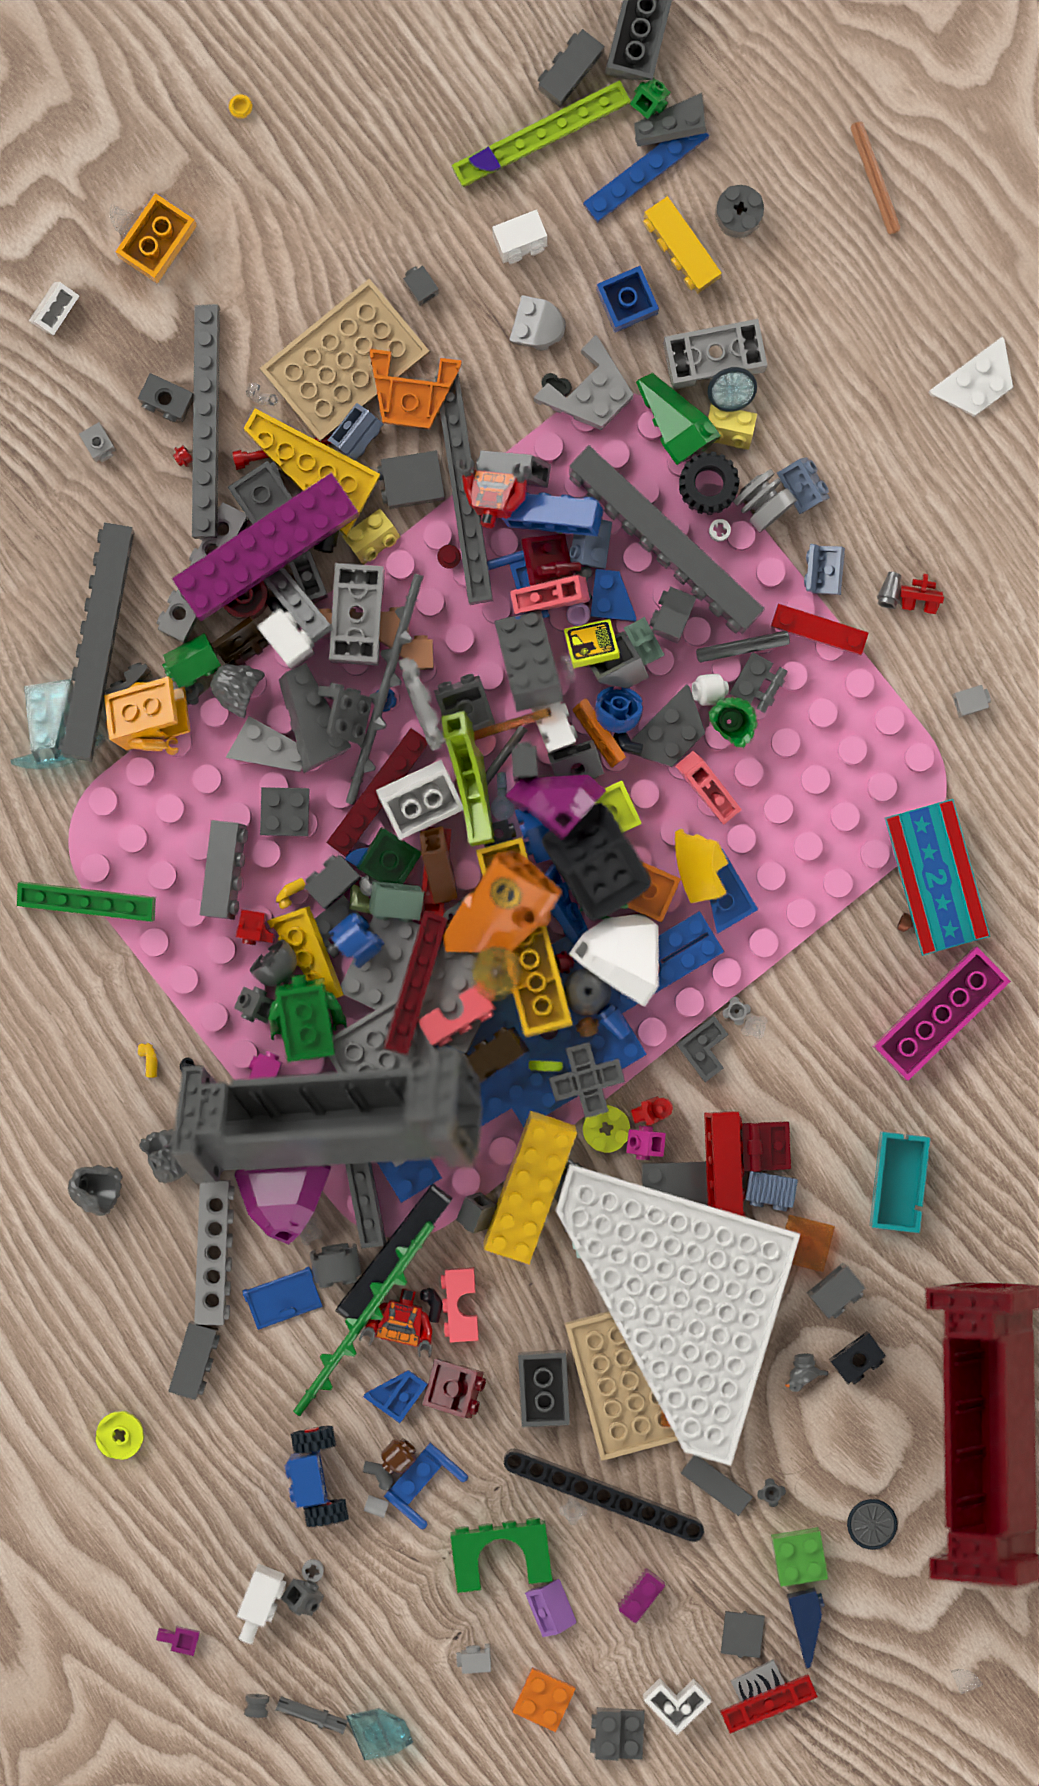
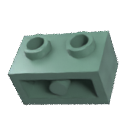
(396, 901)

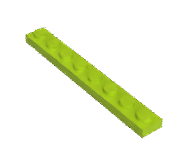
(547, 130)

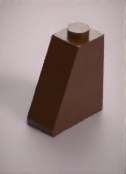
(438, 865)

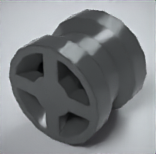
(256, 1705)

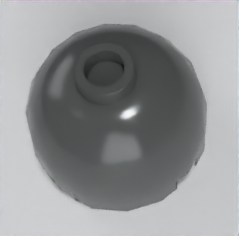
(276, 965)

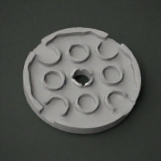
(419, 697)

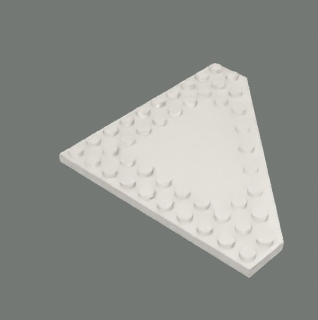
(688, 1295)

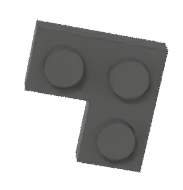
(697, 1048)

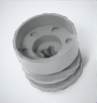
(764, 500)

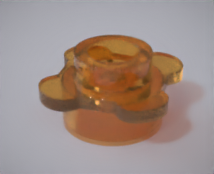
(587, 1026)

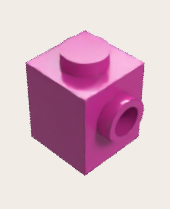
(265, 1065)

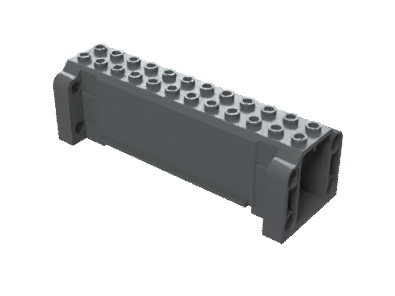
(328, 1118)

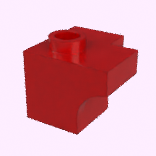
(253, 928)

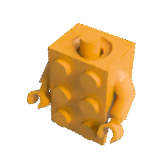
(147, 716)

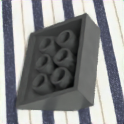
(678, 1179)

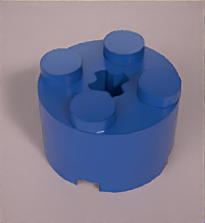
(356, 940)

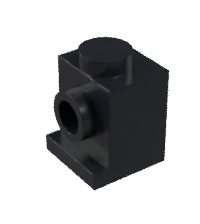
(508, 832)

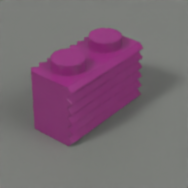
(641, 1595)

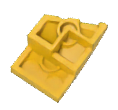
(697, 864)

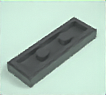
(716, 1484)

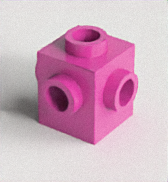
(641, 1140)

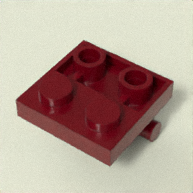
(548, 559)
(766, 1146)

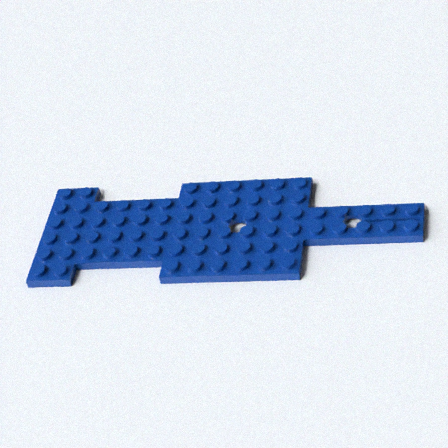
(531, 1089)

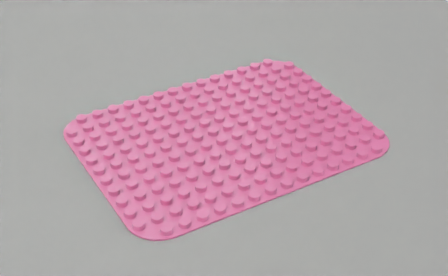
(809, 784)

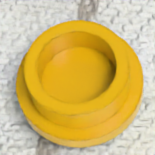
(240, 106)

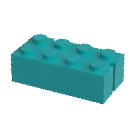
(899, 1182)

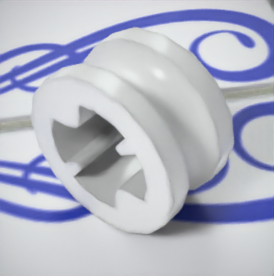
(726, 526)

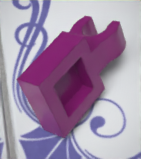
(182, 1641)

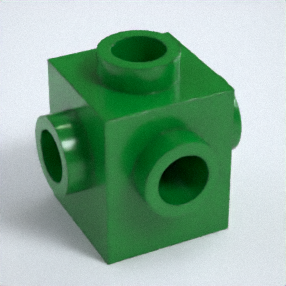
(650, 98)

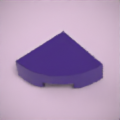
(485, 160)

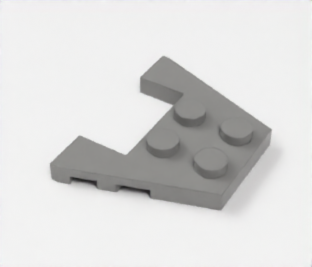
(597, 397)

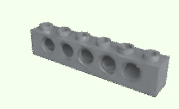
(182, 628)
(205, 1313)

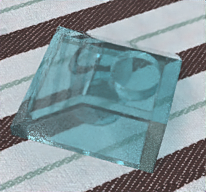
(379, 1733)

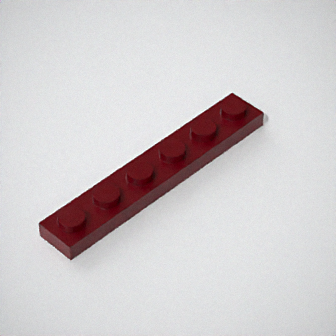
(369, 803)
(415, 983)

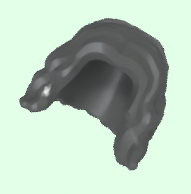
(234, 686)
(159, 1148)
(95, 1188)

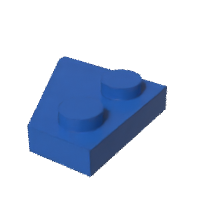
(610, 597)
(397, 1394)

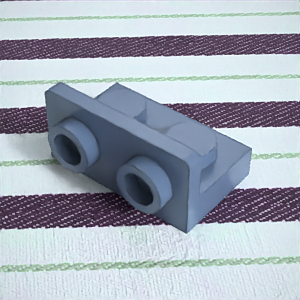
(804, 484)

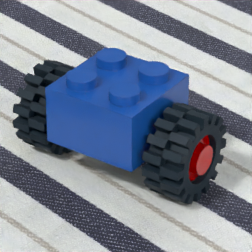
(308, 1479)

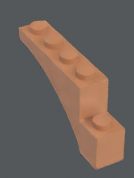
(419, 649)

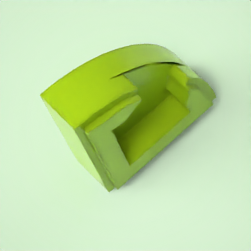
(545, 1065)

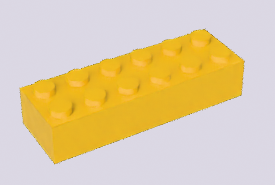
(529, 1187)

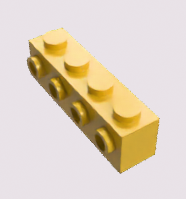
(682, 245)

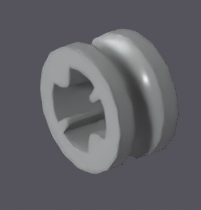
(318, 1576)

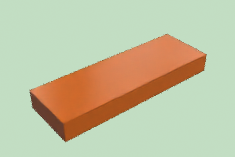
(600, 736)

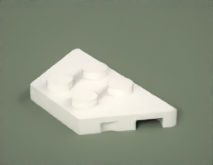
(977, 381)

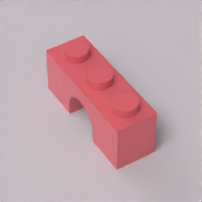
(440, 1029)
(459, 1325)

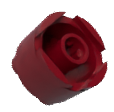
(253, 606)

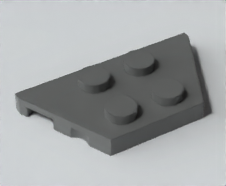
(671, 730)

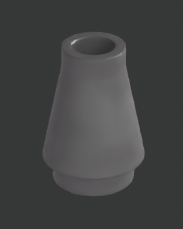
(890, 591)

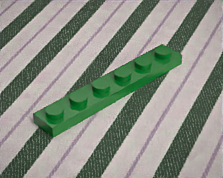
(86, 901)

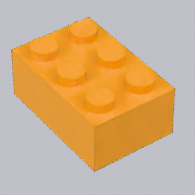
(156, 238)

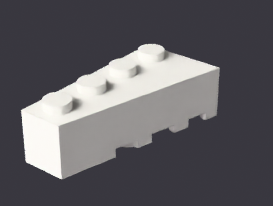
(555, 729)

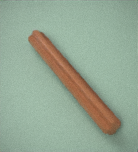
(875, 177)

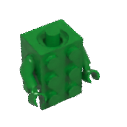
(304, 1018)

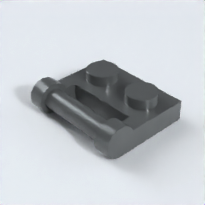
(330, 918)

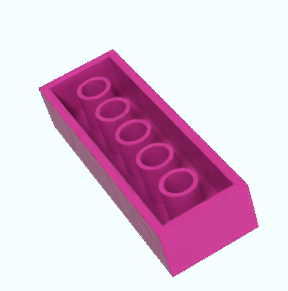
(941, 1013)

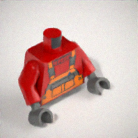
(493, 492)
(402, 1323)

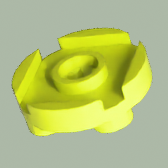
(618, 1135)
(116, 1448)

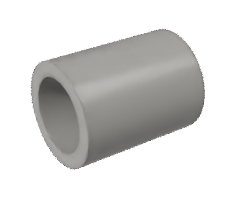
(376, 1506)

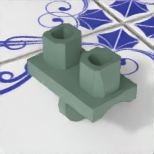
(644, 641)

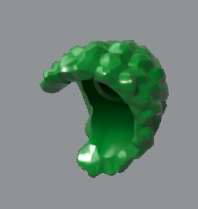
(742, 719)

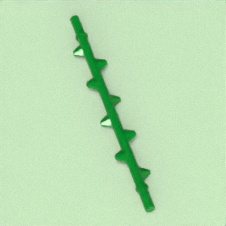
(372, 1311)

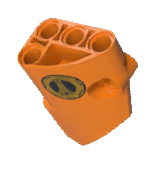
(503, 908)

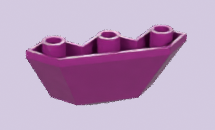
(556, 800)
(282, 1197)

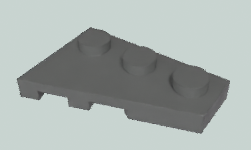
(673, 122)

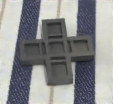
(587, 1080)

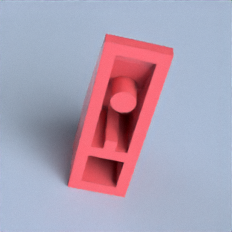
(550, 595)
(708, 787)

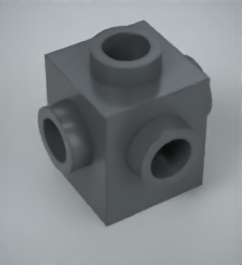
(254, 1004)
(302, 1597)

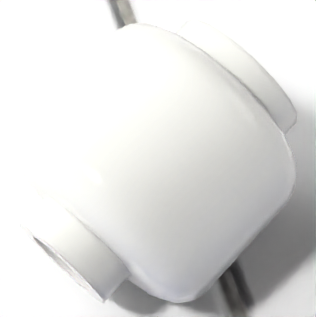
(709, 689)

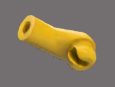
(288, 890)
(151, 1059)

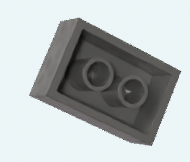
(543, 1388)

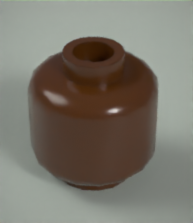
(398, 1456)

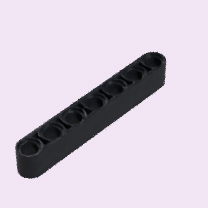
(427, 1209)

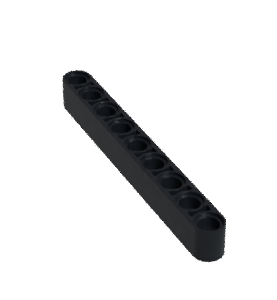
(610, 1504)

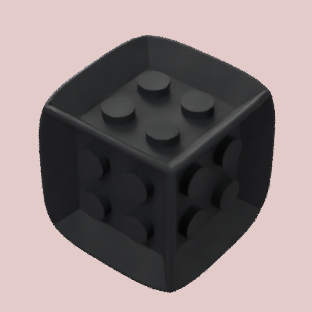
(598, 863)

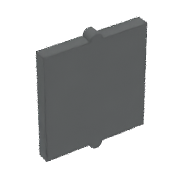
(742, 1634)

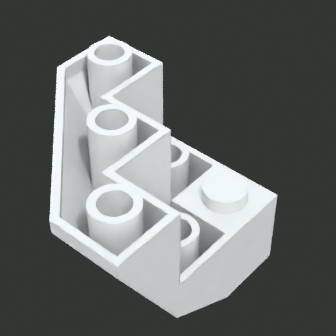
(622, 954)

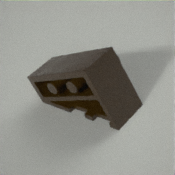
(497, 1053)

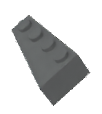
(309, 718)

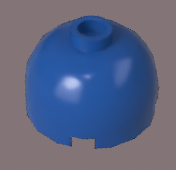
(618, 709)

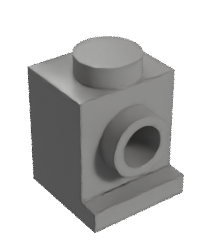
(474, 1659)

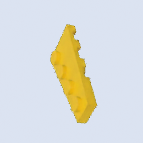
(303, 935)

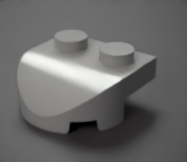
(537, 324)

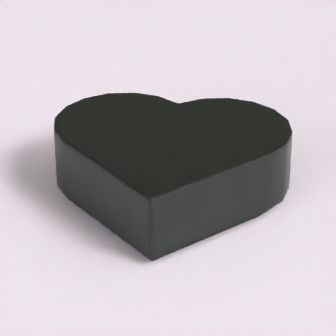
(561, 385)

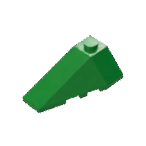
(682, 425)

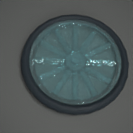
(732, 389)

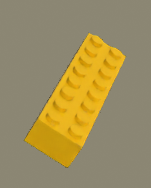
(540, 988)

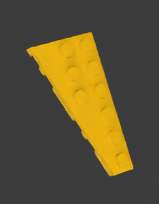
(309, 460)

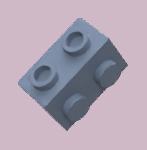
(592, 550)
(824, 569)

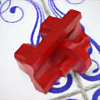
(931, 597)
(652, 1110)

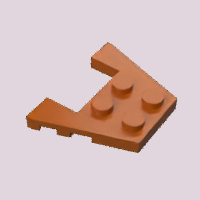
(410, 400)

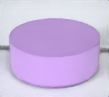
(578, 614)

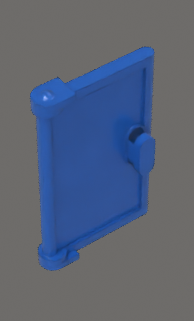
(281, 1295)

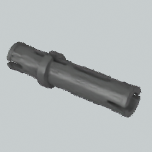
(312, 1715)

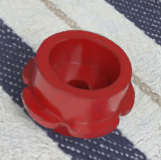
(182, 456)

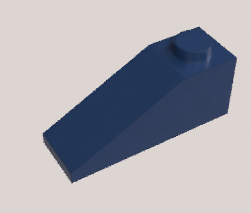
(807, 1616)

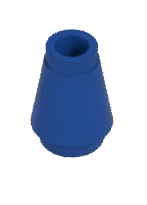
(613, 1021)

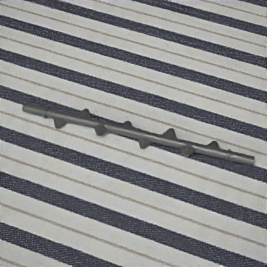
(389, 680)

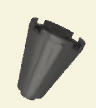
(578, 1001)

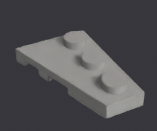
(265, 747)

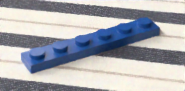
(640, 175)

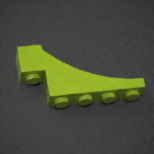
(470, 776)

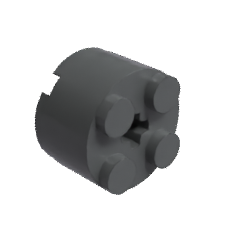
(726, 211)
(336, 1264)

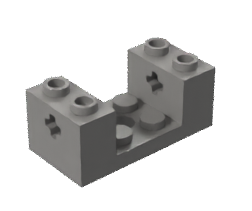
(690, 359)
(358, 639)

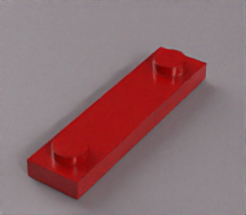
(819, 629)
(768, 1703)

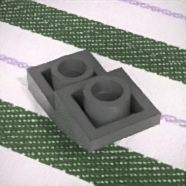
(136, 673)

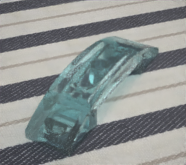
(29, 761)

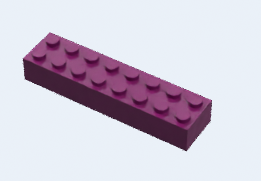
(266, 547)

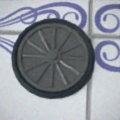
(872, 1524)

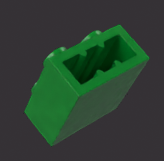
(191, 661)

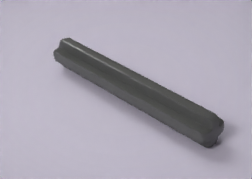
(743, 646)

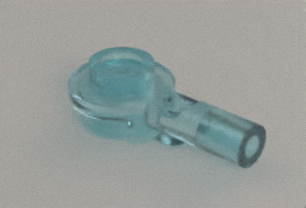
(501, 806)

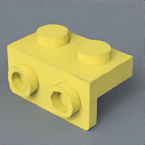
(734, 427)
(372, 536)

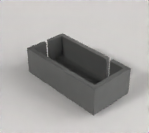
(528, 661)

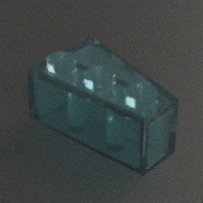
(45, 713)

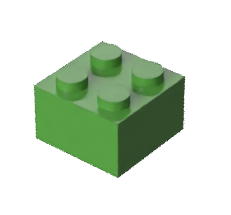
(799, 1556)

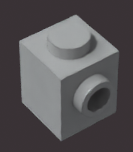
(98, 442)

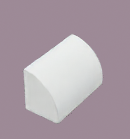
(54, 308)

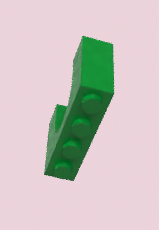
(529, 1536)

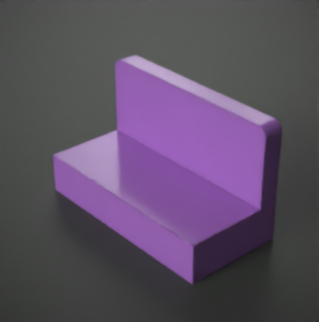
(551, 1608)

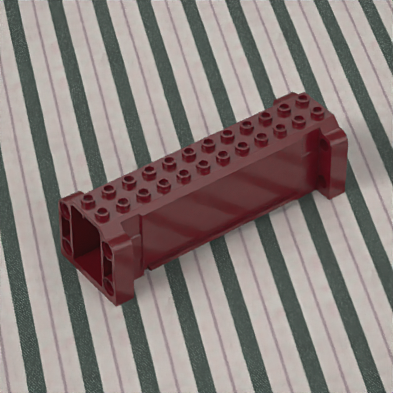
(988, 1433)

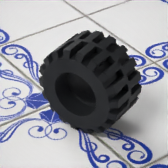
(714, 463)

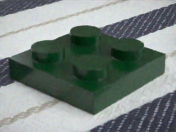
(389, 858)

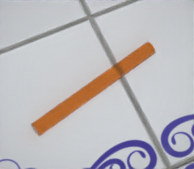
(512, 723)

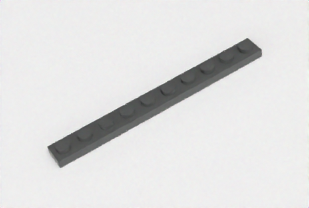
(205, 421)
(468, 521)

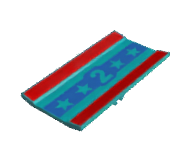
(937, 877)

